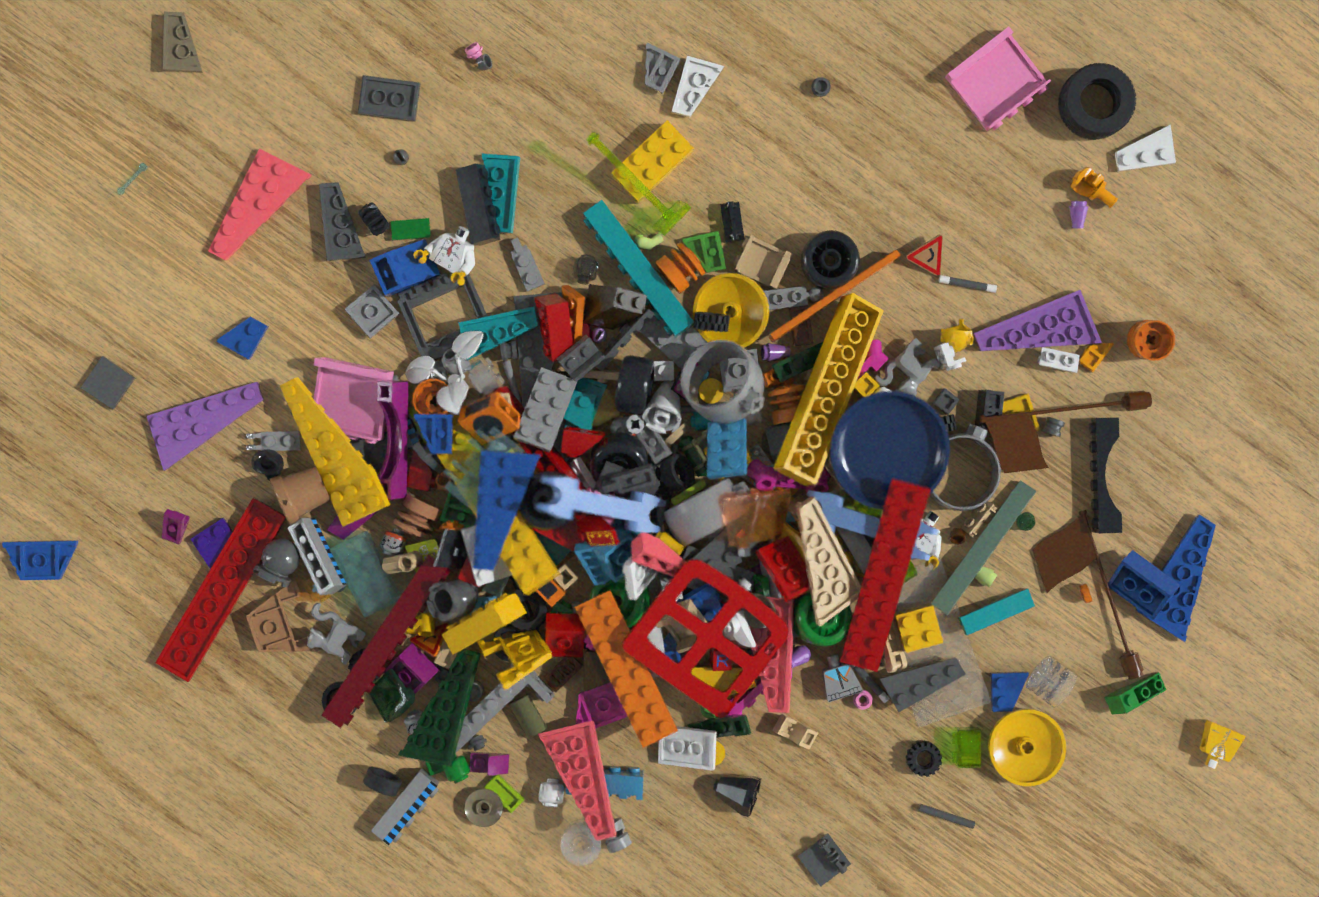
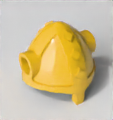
(957, 336)

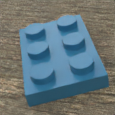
(726, 449)

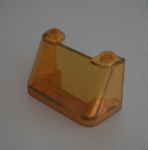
(756, 517)

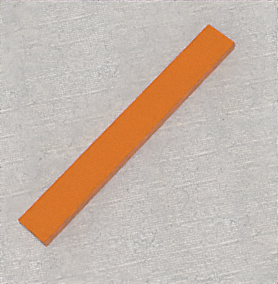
(833, 296)

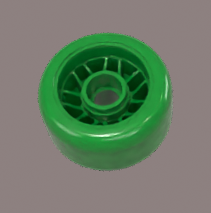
(631, 609)
(825, 635)

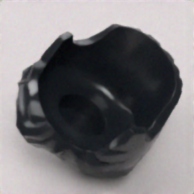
(268, 463)

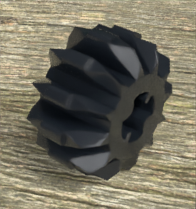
(373, 219)

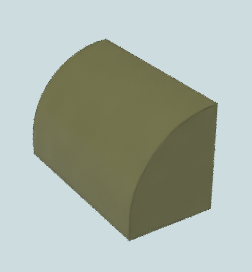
(528, 716)

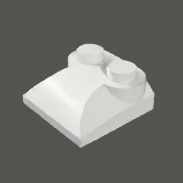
(739, 632)

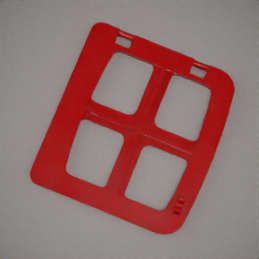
(708, 636)

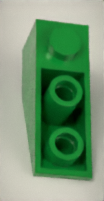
(1135, 694)

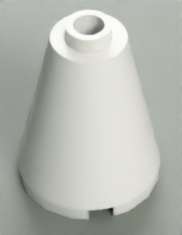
(663, 410)

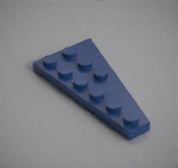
(500, 494)
(1185, 568)

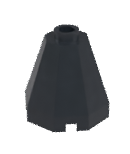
(738, 792)

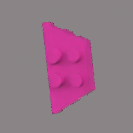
(600, 706)

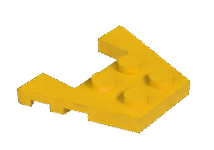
(524, 651)

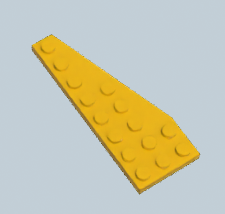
(345, 474)

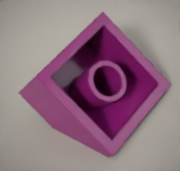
(413, 668)

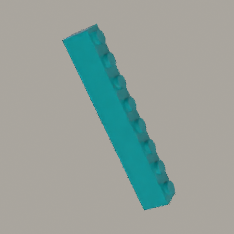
(638, 269)

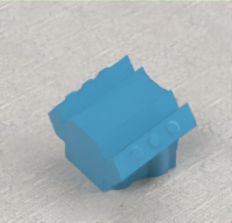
(606, 562)

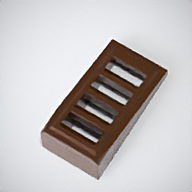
(573, 661)

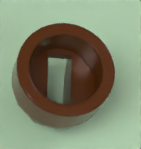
(957, 536)

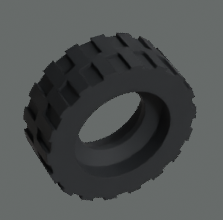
(540, 614)

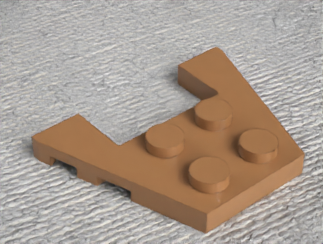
(271, 626)

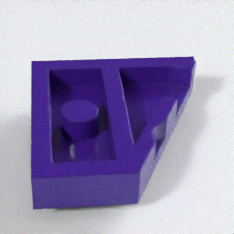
(212, 540)

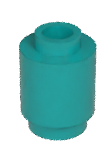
(698, 421)

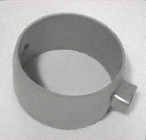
(707, 357)
(976, 435)
(702, 512)

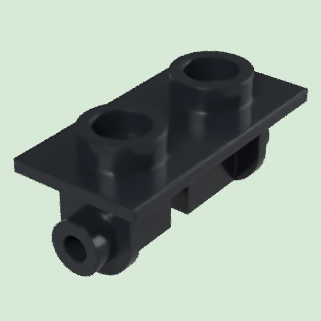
(732, 221)

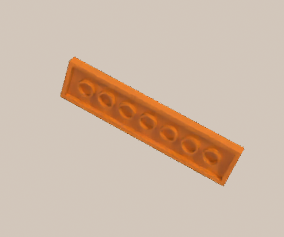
(628, 676)

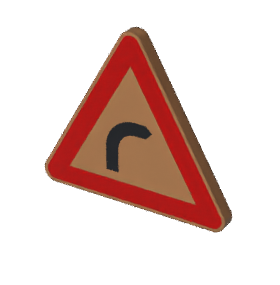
(928, 255)

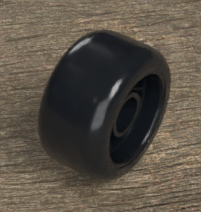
(845, 257)
(634, 384)
(618, 449)
(536, 493)

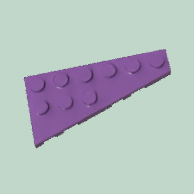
(1049, 325)
(192, 424)

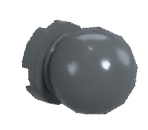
(278, 561)
(451, 600)

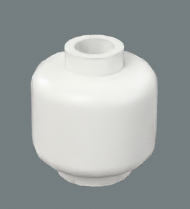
(551, 793)

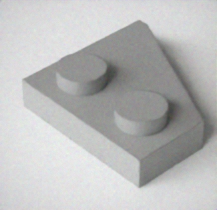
(659, 68)

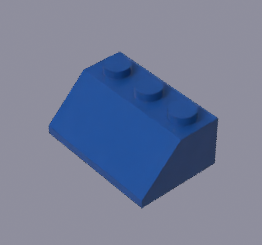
(1143, 584)

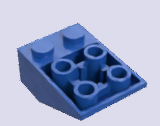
(400, 270)

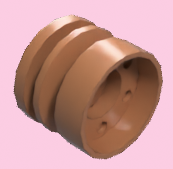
(417, 516)

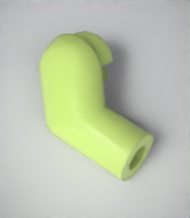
(648, 243)

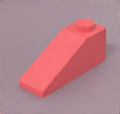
(655, 554)

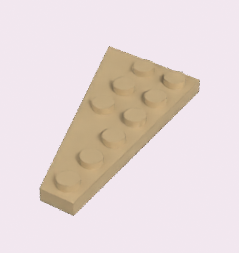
(828, 570)

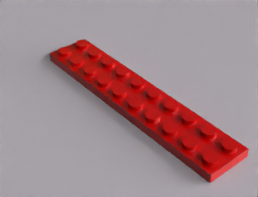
(885, 574)
(220, 590)

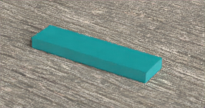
(996, 611)

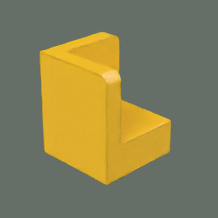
(865, 385)

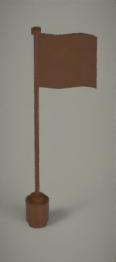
(1017, 439)
(1069, 554)

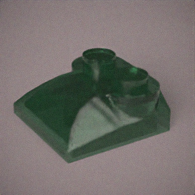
(391, 696)

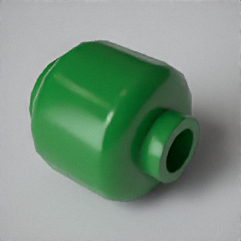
(458, 771)

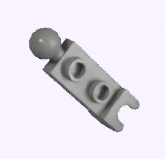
(792, 297)

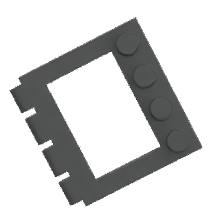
(425, 293)

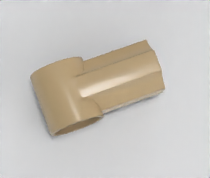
(402, 562)

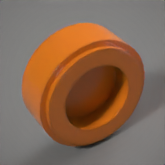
(1085, 593)

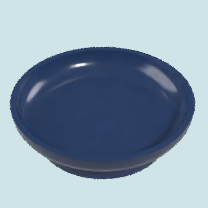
(888, 439)

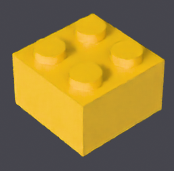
(918, 628)

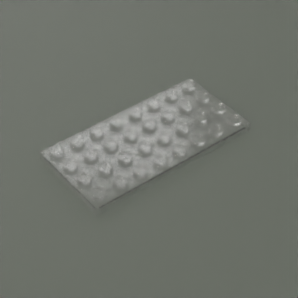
(964, 692)

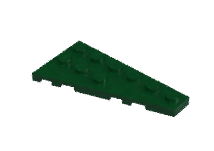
(442, 720)

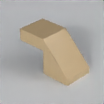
(569, 572)
(795, 731)

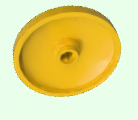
(738, 298)
(1027, 747)

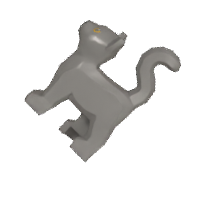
(910, 367)
(336, 637)

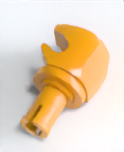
(1092, 185)

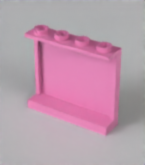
(997, 80)
(350, 397)

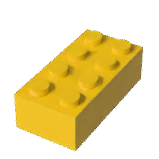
(654, 159)
(483, 622)

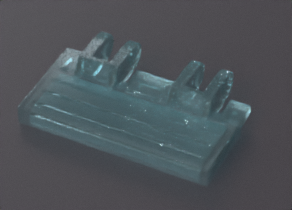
(468, 486)

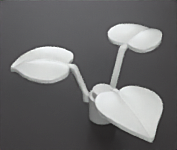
(453, 395)

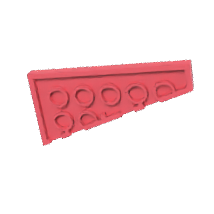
(258, 198)
(777, 673)
(580, 766)

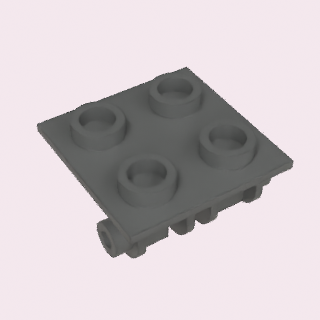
(824, 860)

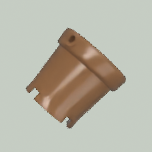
(299, 493)

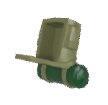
(694, 452)

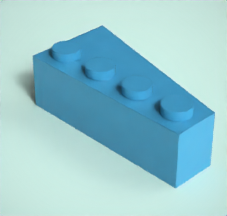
(623, 782)

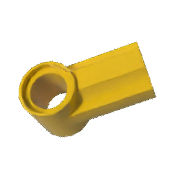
(425, 625)

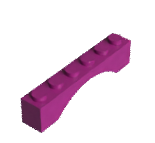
(394, 403)

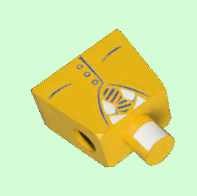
(1219, 743)

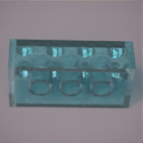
(364, 573)

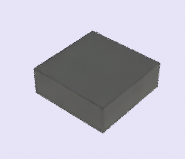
(946, 401)

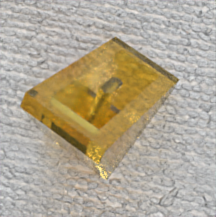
(606, 410)

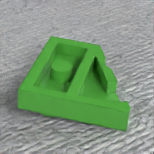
(708, 250)

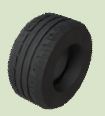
(1115, 83)

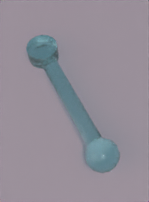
(142, 167)

